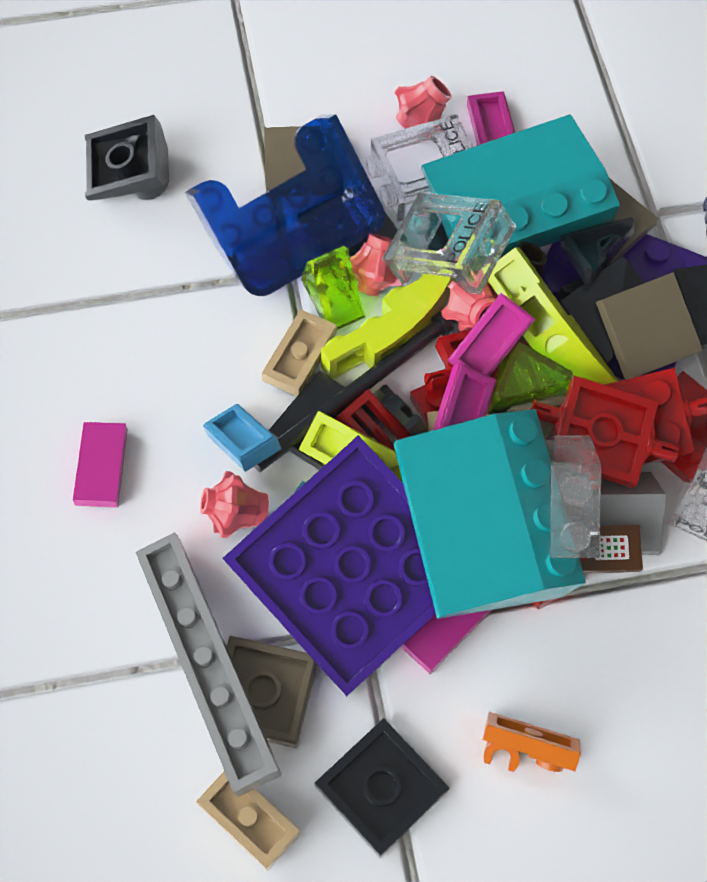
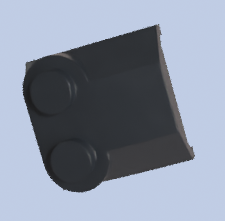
(127, 160)

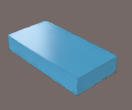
(241, 437)

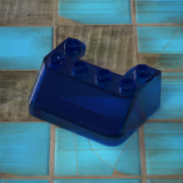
(297, 220)

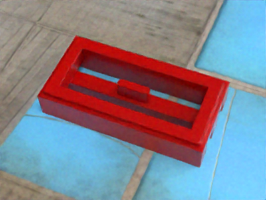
(380, 412)

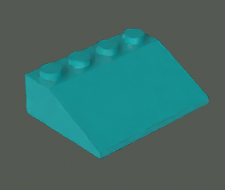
(539, 174)
(485, 514)

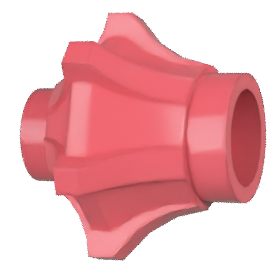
(421, 102)
(370, 268)
(467, 307)
(233, 505)

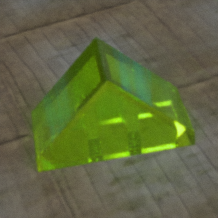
(333, 288)
(527, 377)

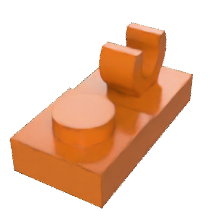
(549, 748)

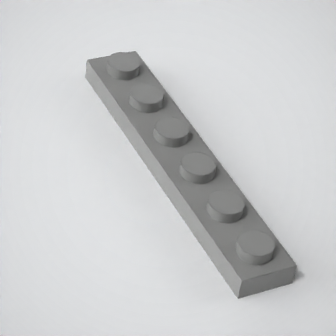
(208, 666)

